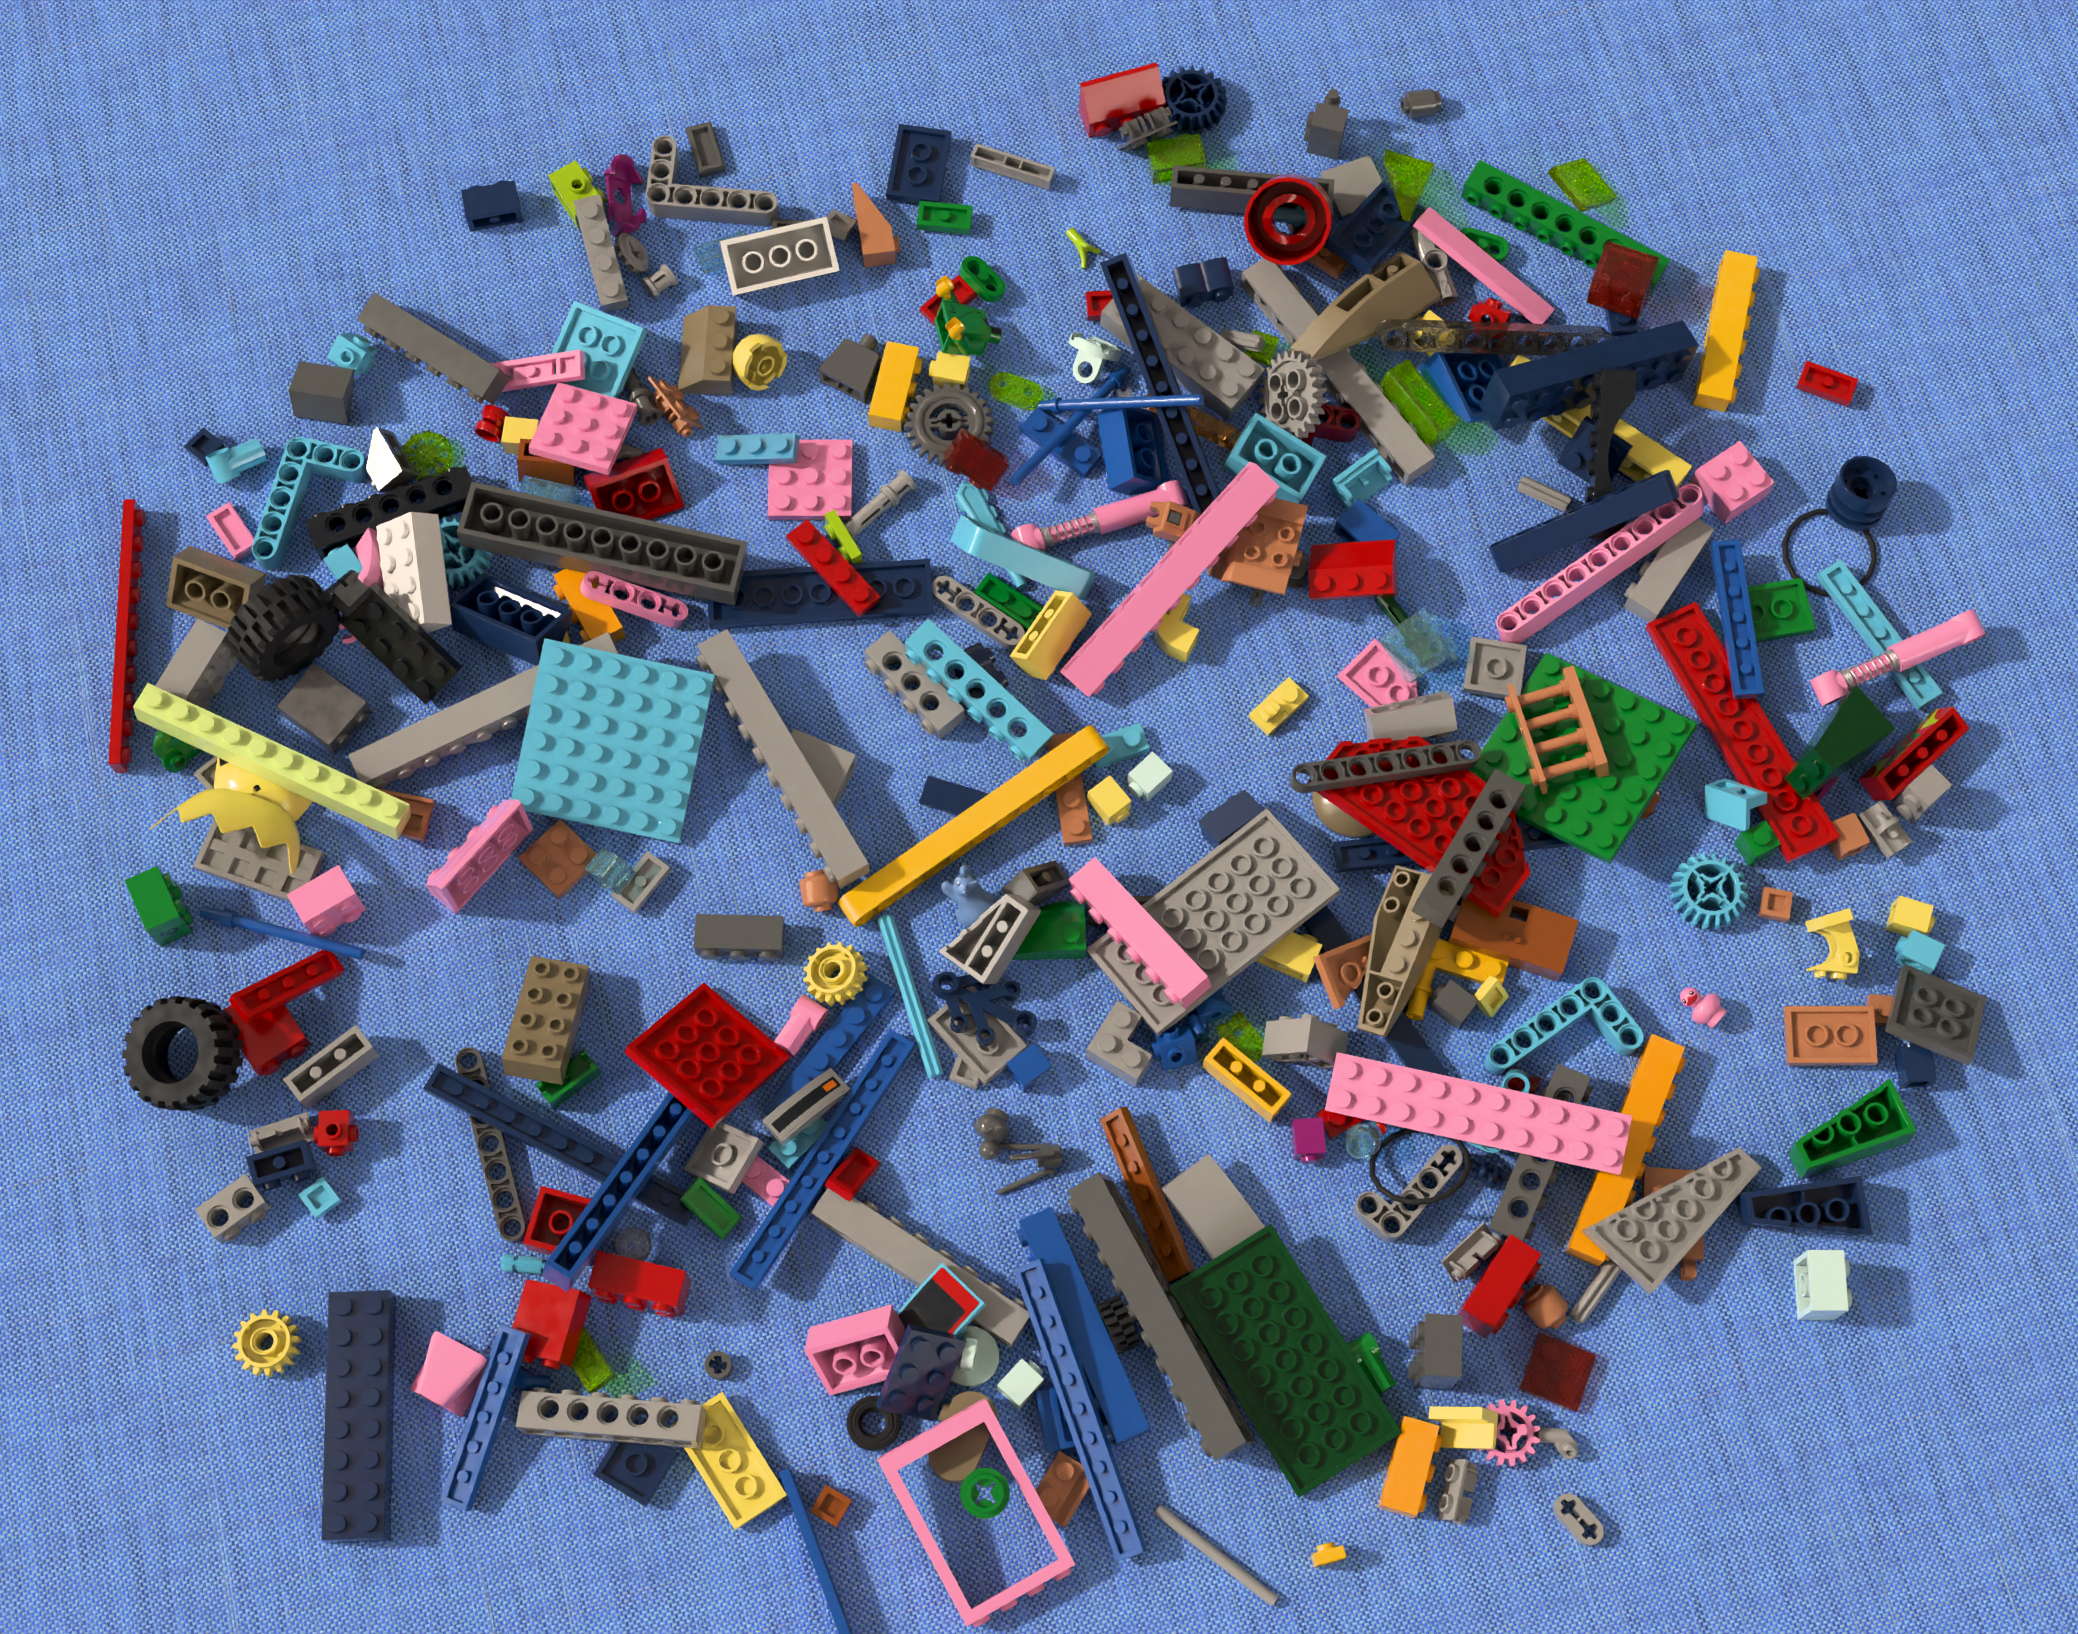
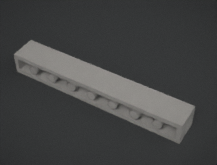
(916, 1261)

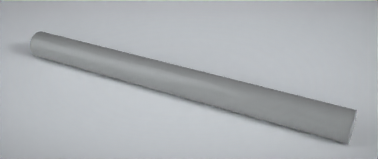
(1216, 1555)

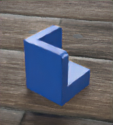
(1027, 1067)

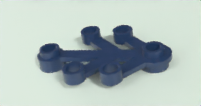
(979, 1003)

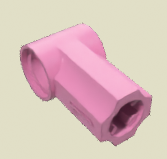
(804, 1019)

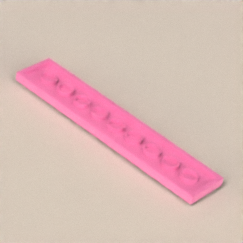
(1478, 1113)

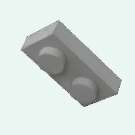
(648, 876)

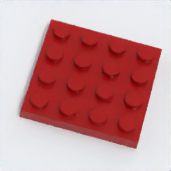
(707, 1055)

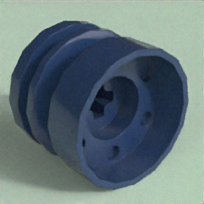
(1861, 493)

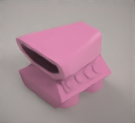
(449, 1374)

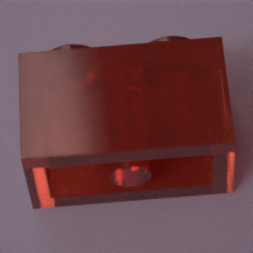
(975, 460)

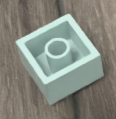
(1822, 1285)

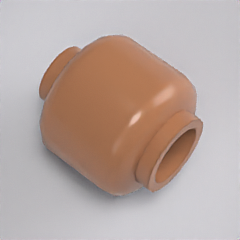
(818, 891)
(1545, 1306)

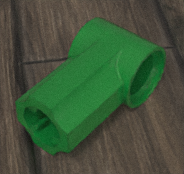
(1369, 1357)

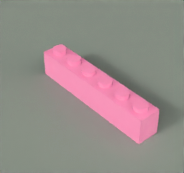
(1139, 933)

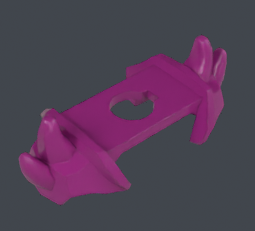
(619, 177)

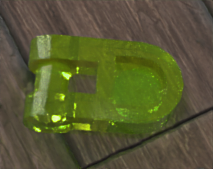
(1249, 1043)

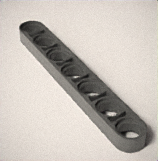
(1374, 774)
(497, 1157)

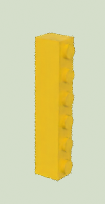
(1725, 331)

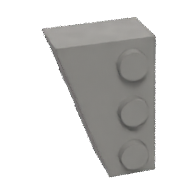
(993, 939)

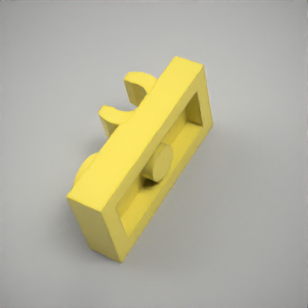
(1278, 706)

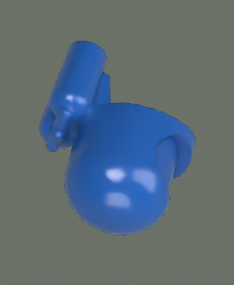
(1208, 1011)

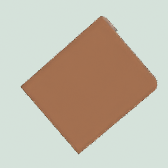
(1852, 837)

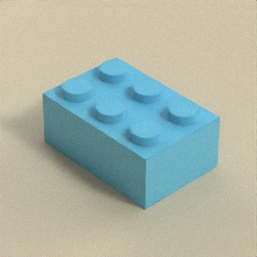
(1279, 455)

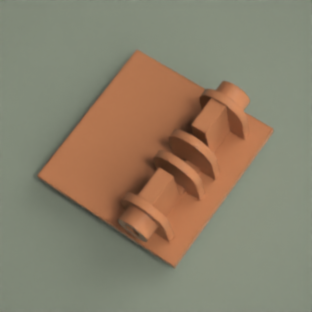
(670, 402)

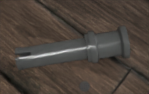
(642, 396)

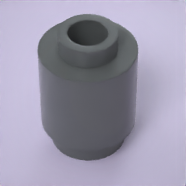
(1421, 103)

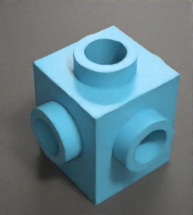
(353, 352)

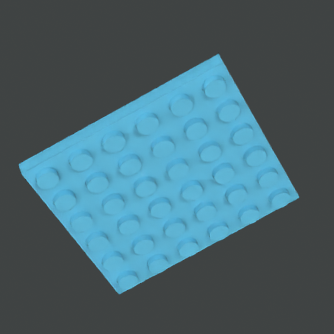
(612, 740)

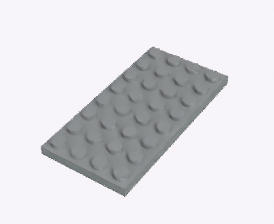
(1223, 914)

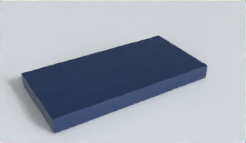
(1372, 230)

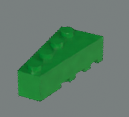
(1856, 1132)

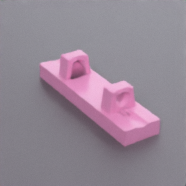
(540, 370)

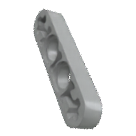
(975, 615)

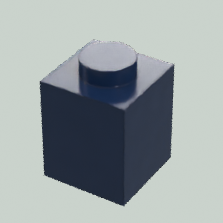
(1914, 1066)

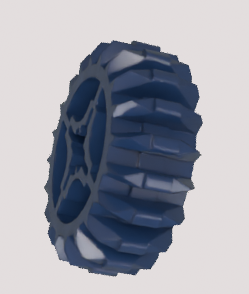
(1193, 90)

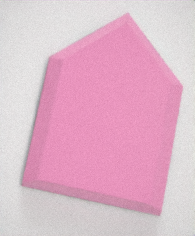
(1376, 677)

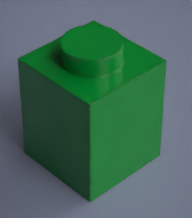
(1757, 843)

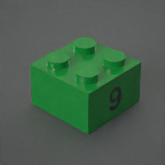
(160, 905)

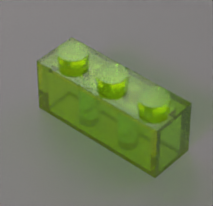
(1418, 403)

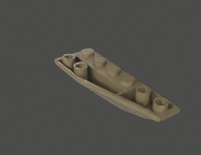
(1392, 291)
(1397, 952)

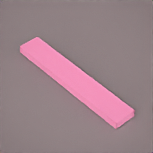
(1483, 267)

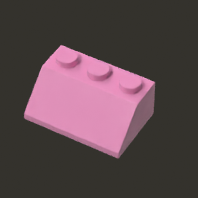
(855, 1349)

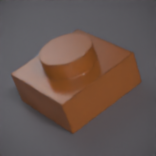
(831, 1506)

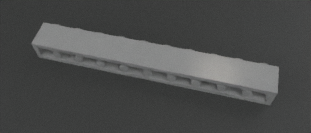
(1345, 377)
(453, 727)
(783, 759)

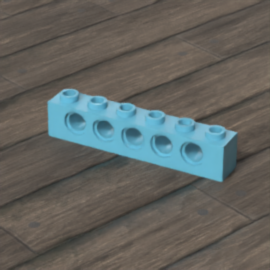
(929, 638)

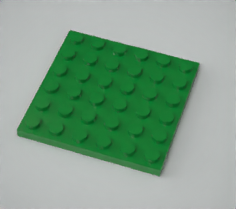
(1580, 808)

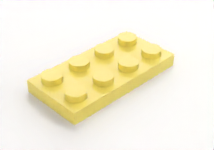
(734, 1465)

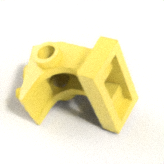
(1843, 953)

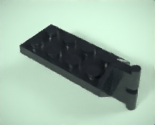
(392, 636)

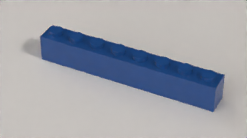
(617, 1193)
(1096, 1352)

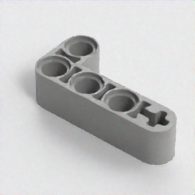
(1414, 1190)

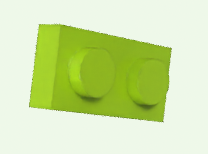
(836, 530)

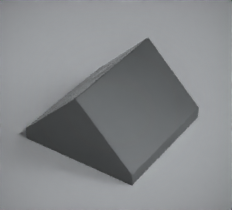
(322, 392)

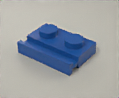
(1052, 1421)

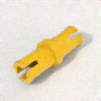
(1421, 993)

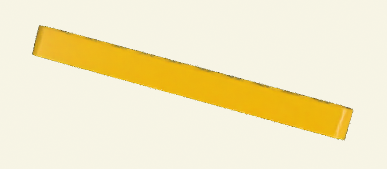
(973, 826)

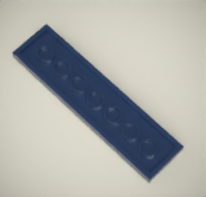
(804, 597)

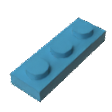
(757, 449)

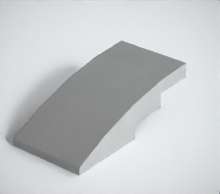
(1212, 1207)

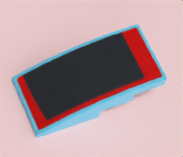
(941, 1304)

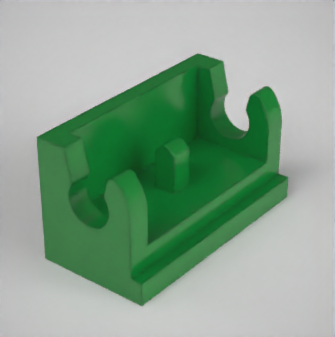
(579, 1073)

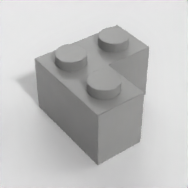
(1304, 1040)
(1113, 1048)

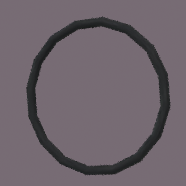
(1793, 574)
(1452, 1190)

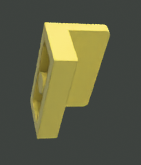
(1466, 1427)

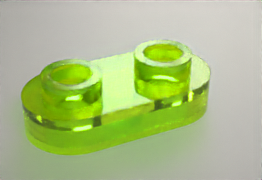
(1014, 392)

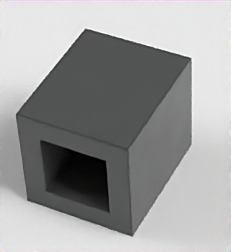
(1453, 1003)

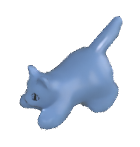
(969, 896)

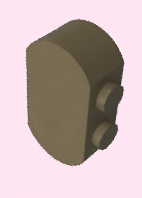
(962, 1454)

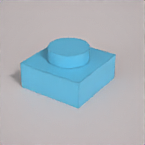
(320, 1198)

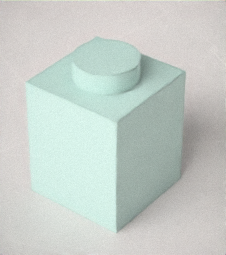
(1149, 777)
(1021, 1383)

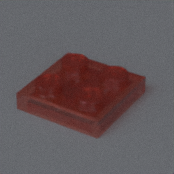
(1557, 1372)

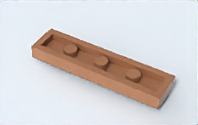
(1071, 804)

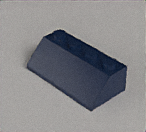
(508, 618)

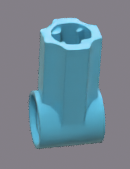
(228, 463)

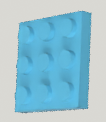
(608, 348)

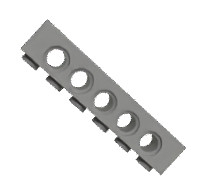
(686, 1433)

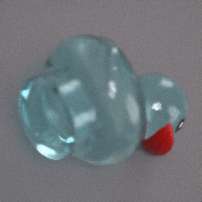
(1364, 1139)

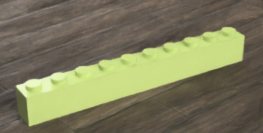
(272, 761)

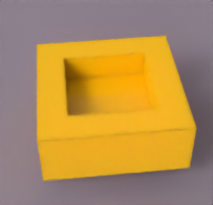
(1327, 1554)

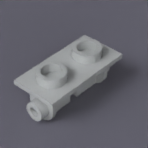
(282, 1133)
(1465, 1256)
(1459, 1477)

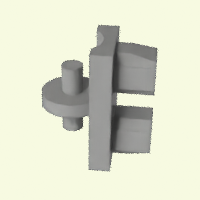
(1884, 829)

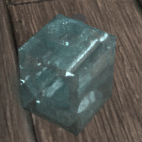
(610, 870)

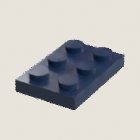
(918, 164)
(920, 1372)

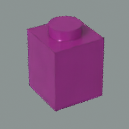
(1308, 1140)

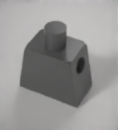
(852, 368)

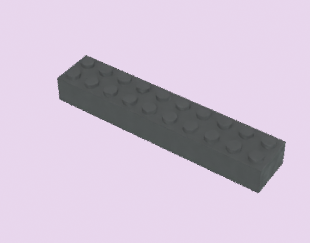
(602, 542)
(1161, 1317)

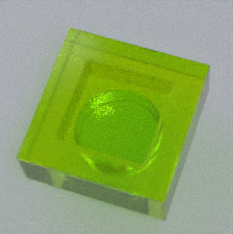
(1269, 349)

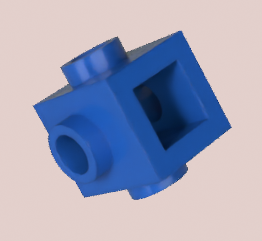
(1175, 1047)

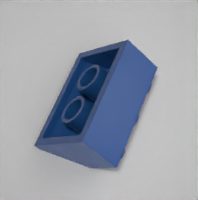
(1132, 450)

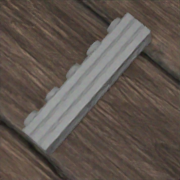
(1012, 166)

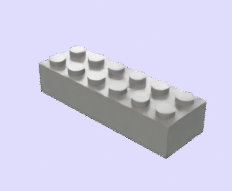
(1198, 355)

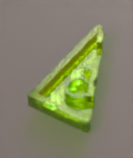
(1408, 179)

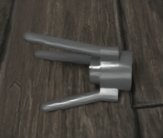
(1046, 1156)

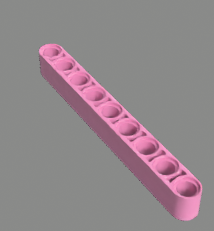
(1594, 577)

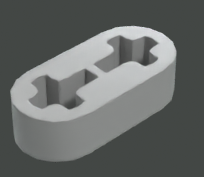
(1572, 1524)

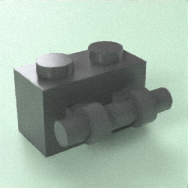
(1326, 127)

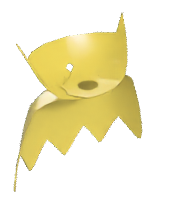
(239, 806)

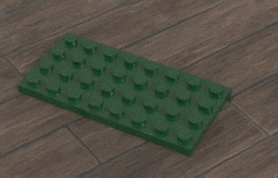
(1285, 1360)

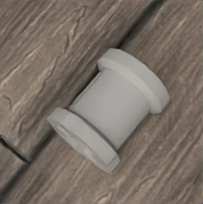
(659, 281)

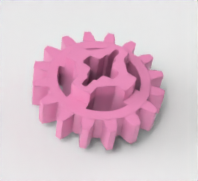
(1519, 1431)

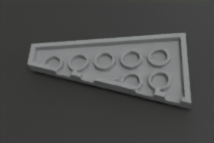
(1665, 1225)

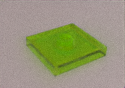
(1582, 184)

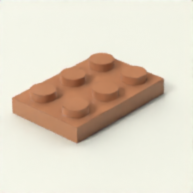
(1830, 1036)

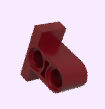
(1332, 427)

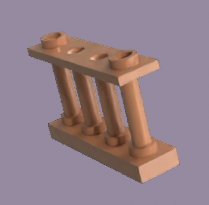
(1578, 710)

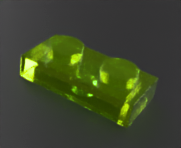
(591, 1363)

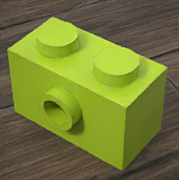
(572, 184)

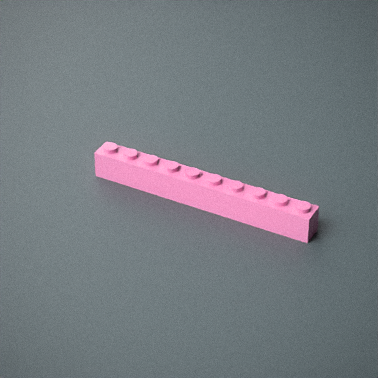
(1170, 579)

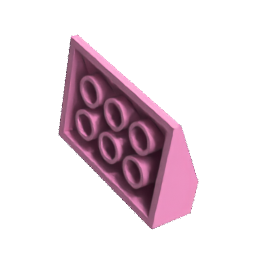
(480, 855)

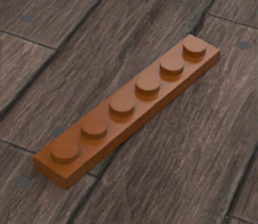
(1147, 1194)

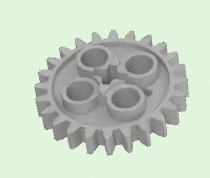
(1293, 393)

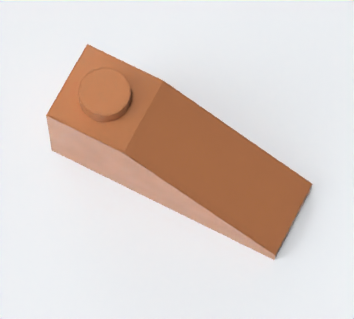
(874, 231)

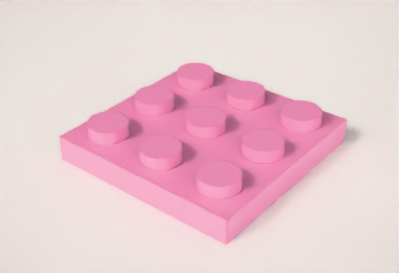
(583, 428)
(813, 484)

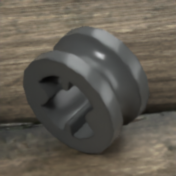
(711, 1371)

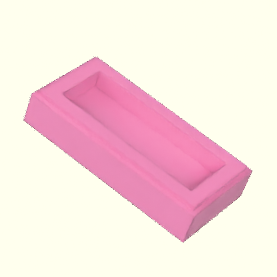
(232, 531)

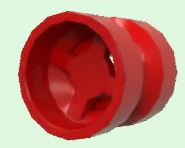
(491, 423)

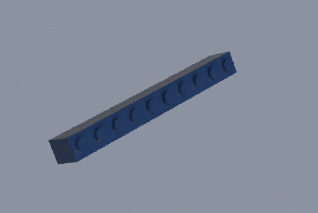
(1160, 380)

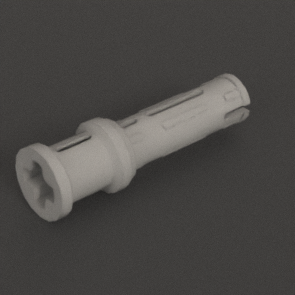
(888, 496)

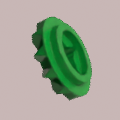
(985, 1508)

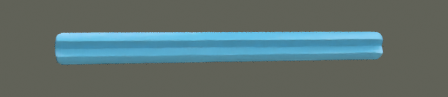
(910, 996)

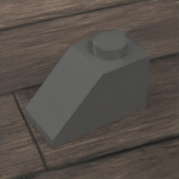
(1038, 882)

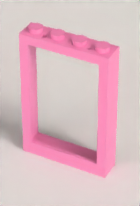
(935, 1438)

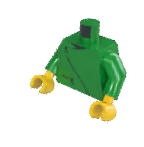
(961, 327)

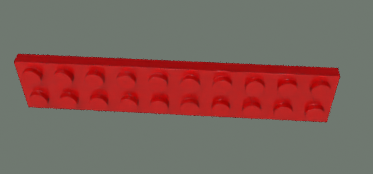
(1740, 730)

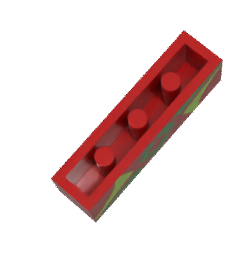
(1913, 754)

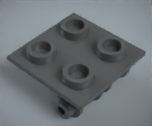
(1137, 131)

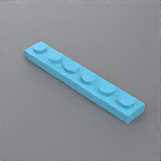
(1875, 630)

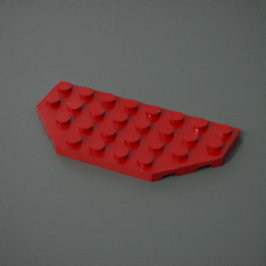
(1425, 815)

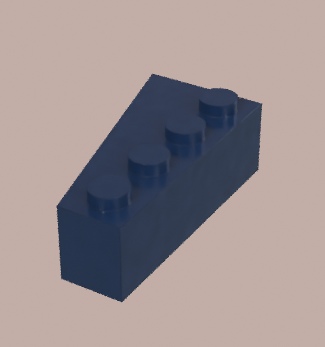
(1817, 1207)

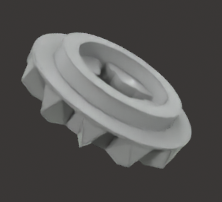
(632, 253)

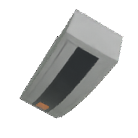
(805, 1106)

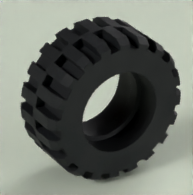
(283, 628)
(148, 1053)

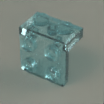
(1419, 645)

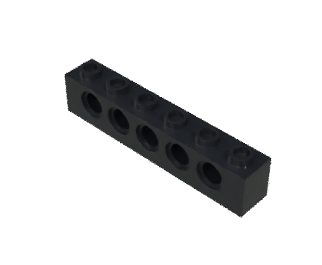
(403, 496)

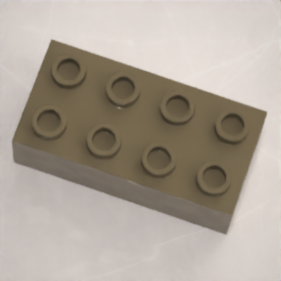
(546, 1020)

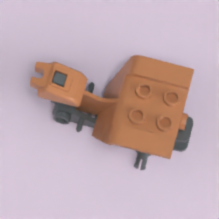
(1262, 556)

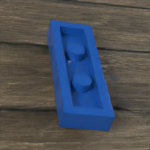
(1071, 451)

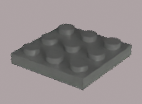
(1936, 1014)

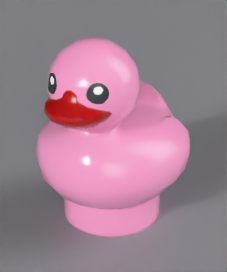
(1706, 1008)

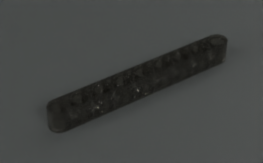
(1483, 337)

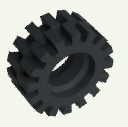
(1118, 1324)

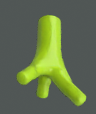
(1081, 245)

